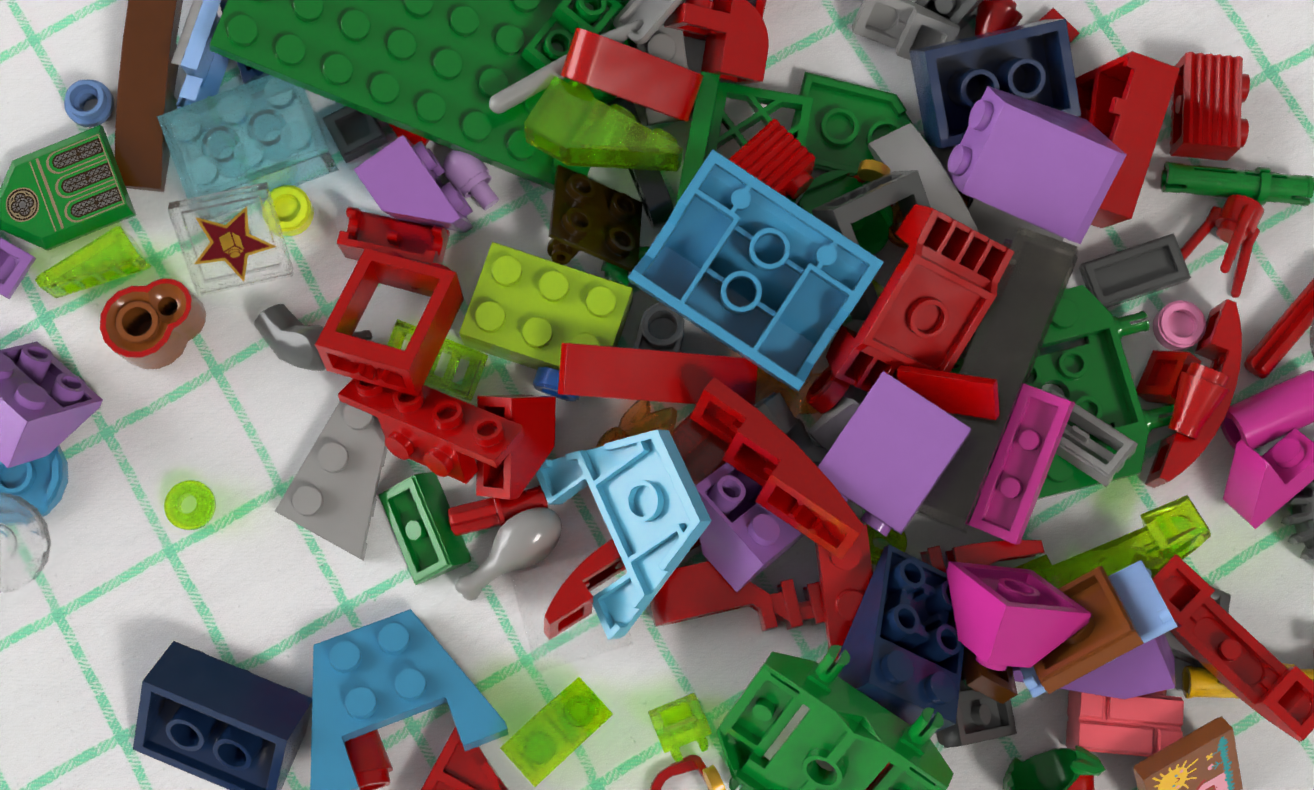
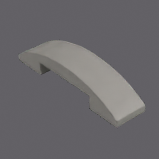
(908, 151)

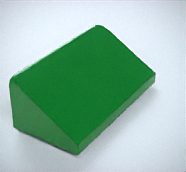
(422, 527)

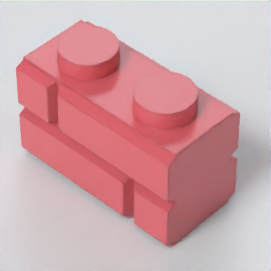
(1124, 726)

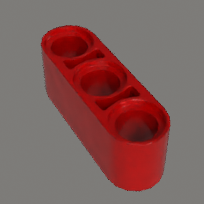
(631, 74)

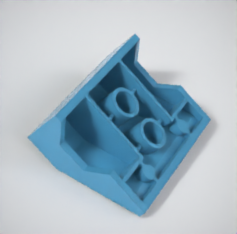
(755, 270)

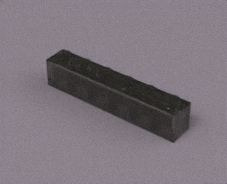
(1002, 350)

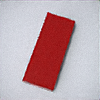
(954, 391)

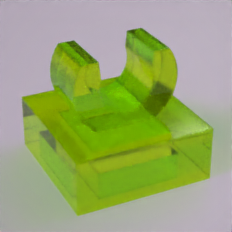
(680, 724)

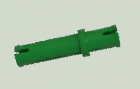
(1223, 182)

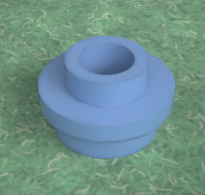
(79, 94)

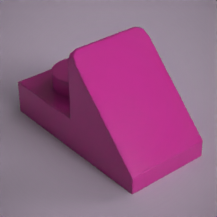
(1265, 483)

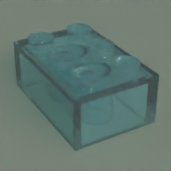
(248, 139)

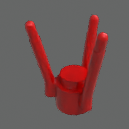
(1237, 226)

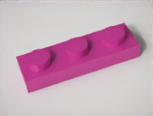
(1021, 463)

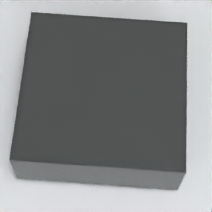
(354, 132)

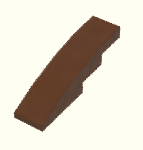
(146, 92)

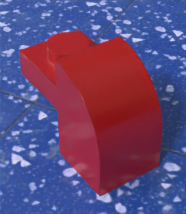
(734, 37)

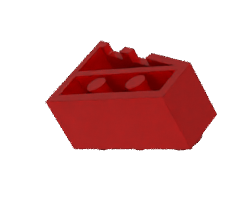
(1128, 106)

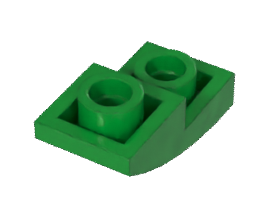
(557, 33)

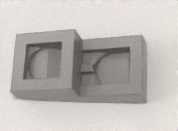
(902, 25)

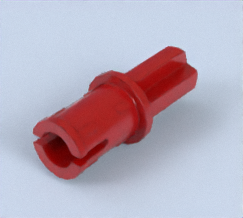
(493, 511)

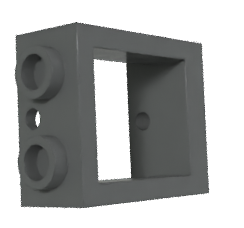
(840, 212)

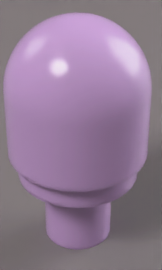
(470, 177)

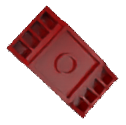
(927, 303)

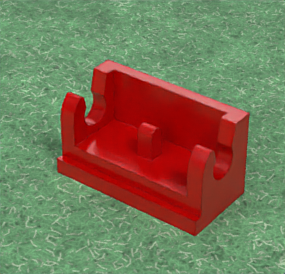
(387, 234)

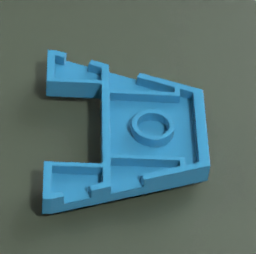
(382, 678)

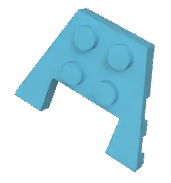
(647, 509)

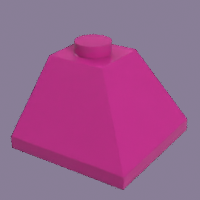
(1010, 614)

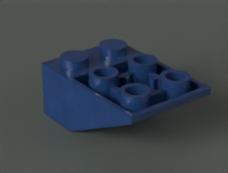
(906, 640)

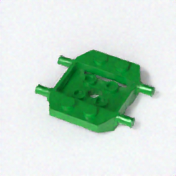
(1094, 379)
(838, 728)

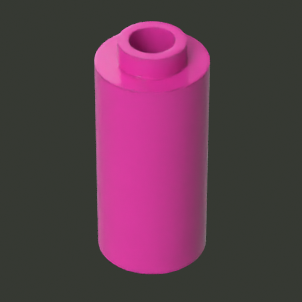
(1271, 412)

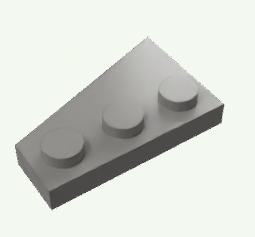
(339, 480)

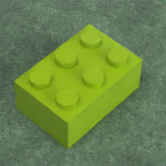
(534, 305)

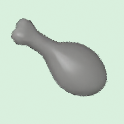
(517, 545)

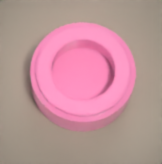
(1179, 325)

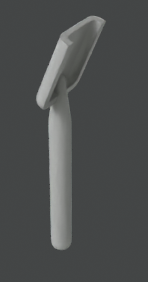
(634, 22)

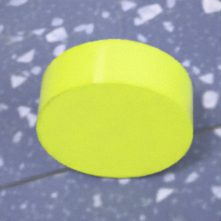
(292, 209)

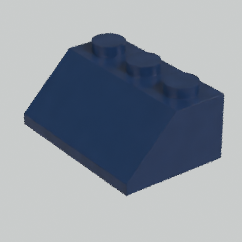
(219, 721)

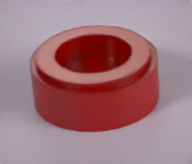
(826, 391)

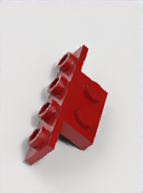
(436, 428)

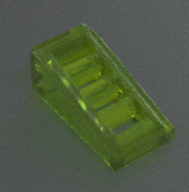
(99, 262)
(404, 331)

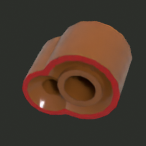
(152, 322)

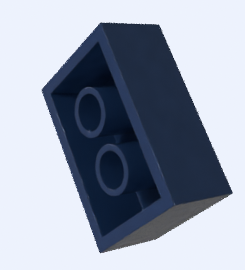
(1019, 60)

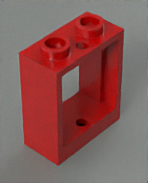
(377, 362)

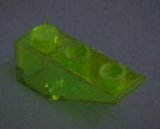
(591, 134)

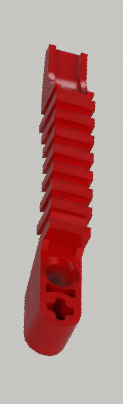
(702, 590)

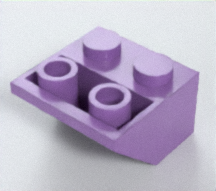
(408, 186)
(38, 403)
(742, 533)

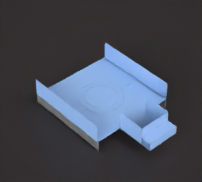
(193, 54)

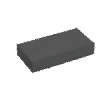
(1135, 271)

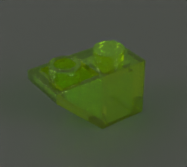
(556, 731)

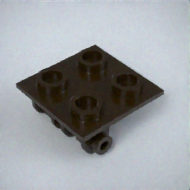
(594, 221)

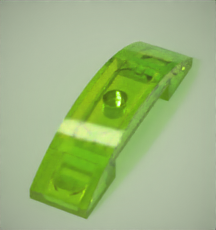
(1165, 532)

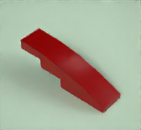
(650, 374)
(789, 478)

